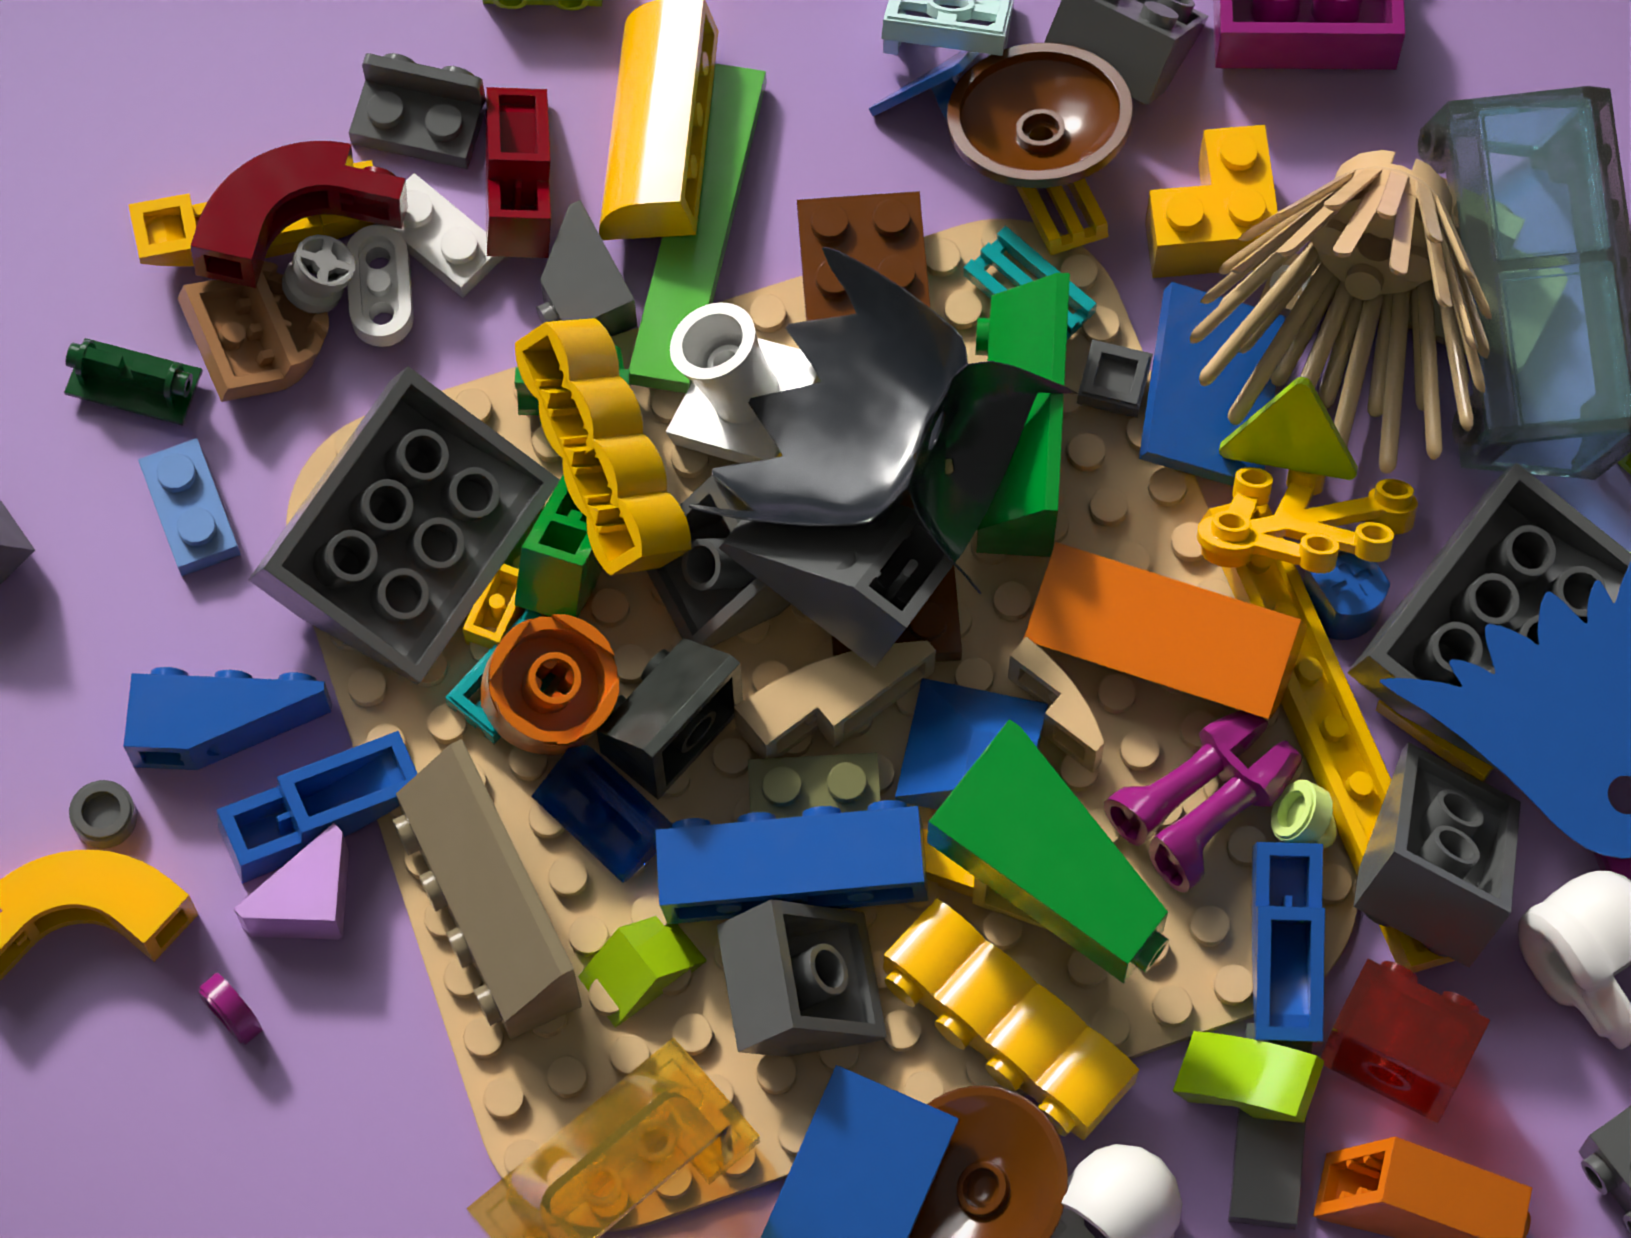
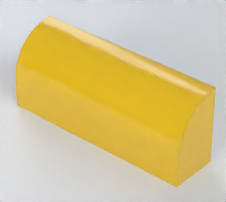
(660, 121)

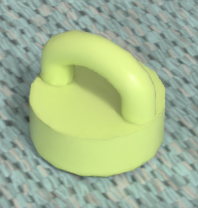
(1304, 815)

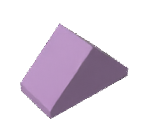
(304, 895)

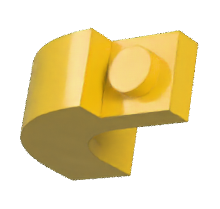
(90, 890)

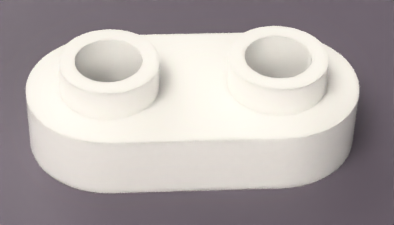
(382, 289)

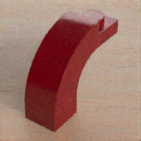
(282, 189)

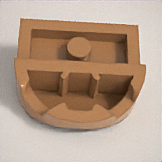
(252, 335)

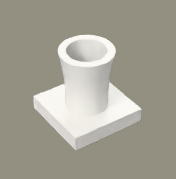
(728, 367)

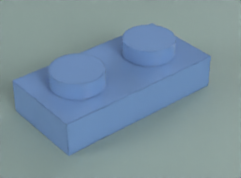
(189, 507)

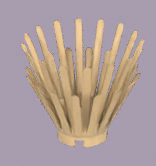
(1376, 242)

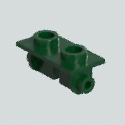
(131, 380)

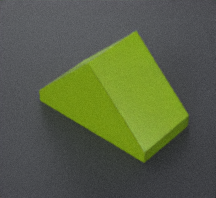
(640, 963)

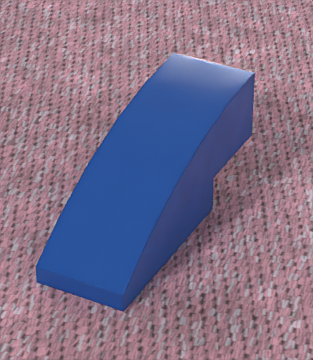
(340, 790)
(1288, 941)

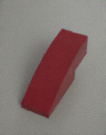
(517, 173)

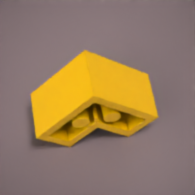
(1200, 225)

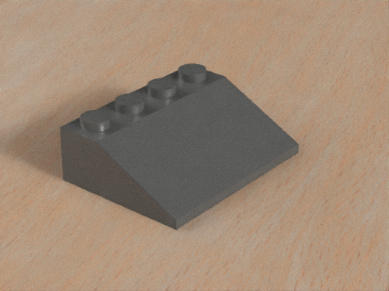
(405, 527)
(1490, 572)

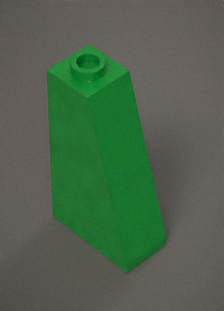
(1046, 854)

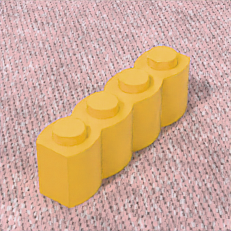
(605, 455)
(1010, 1019)

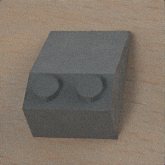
(1440, 857)

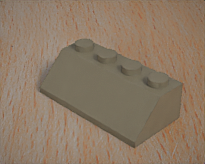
(486, 893)

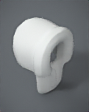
(1579, 945)
(1122, 1195)

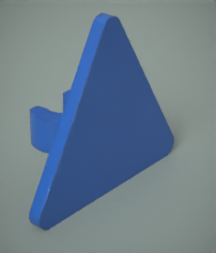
(940, 79)

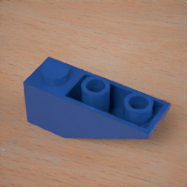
(204, 719)

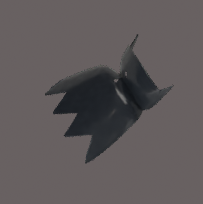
(887, 389)

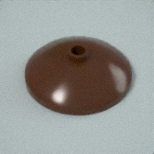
(1040, 115)

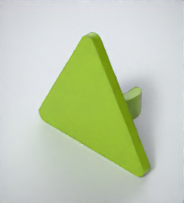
(1292, 435)

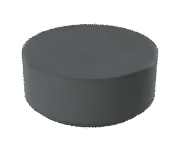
(103, 814)

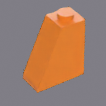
(1418, 1193)

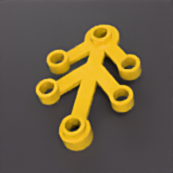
(1233, 535)

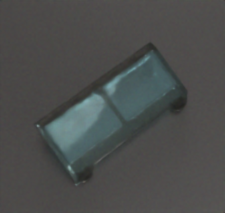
(1552, 252)

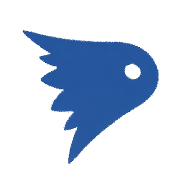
(1551, 712)

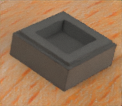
(1114, 378)

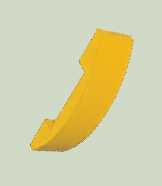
(167, 226)

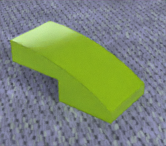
(1250, 1075)

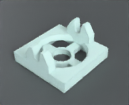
(948, 27)

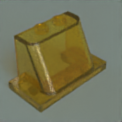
(619, 1153)

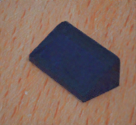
(601, 811)

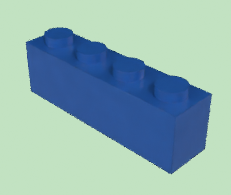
(805, 859)

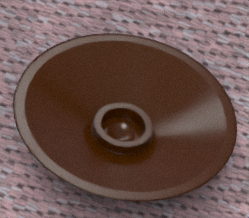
(999, 1171)

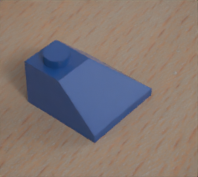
(951, 732)

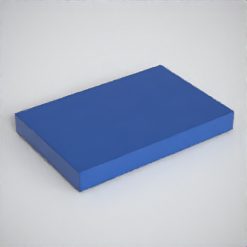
(1182, 416)
(862, 1164)

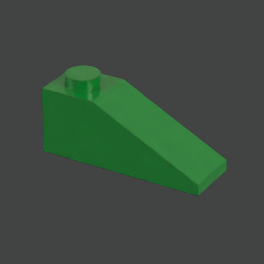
(557, 560)

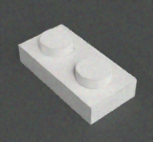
(444, 238)

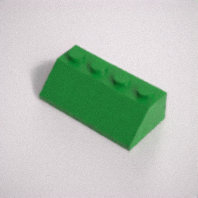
(1031, 333)

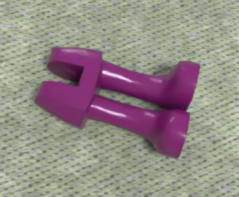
(1179, 848)

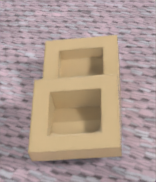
(1068, 717)

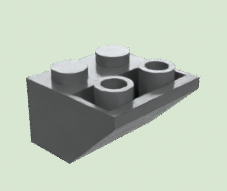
(1136, 37)

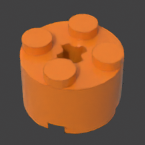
(585, 688)

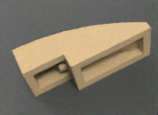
(830, 696)

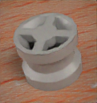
(334, 270)

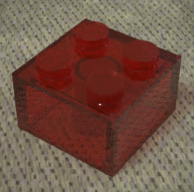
(1404, 1038)

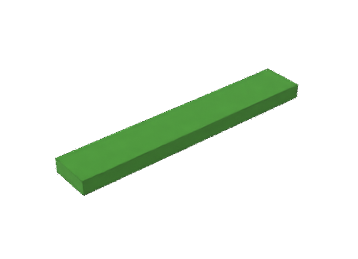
(691, 264)

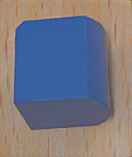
(1348, 597)

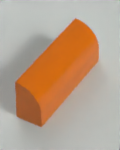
(1165, 631)

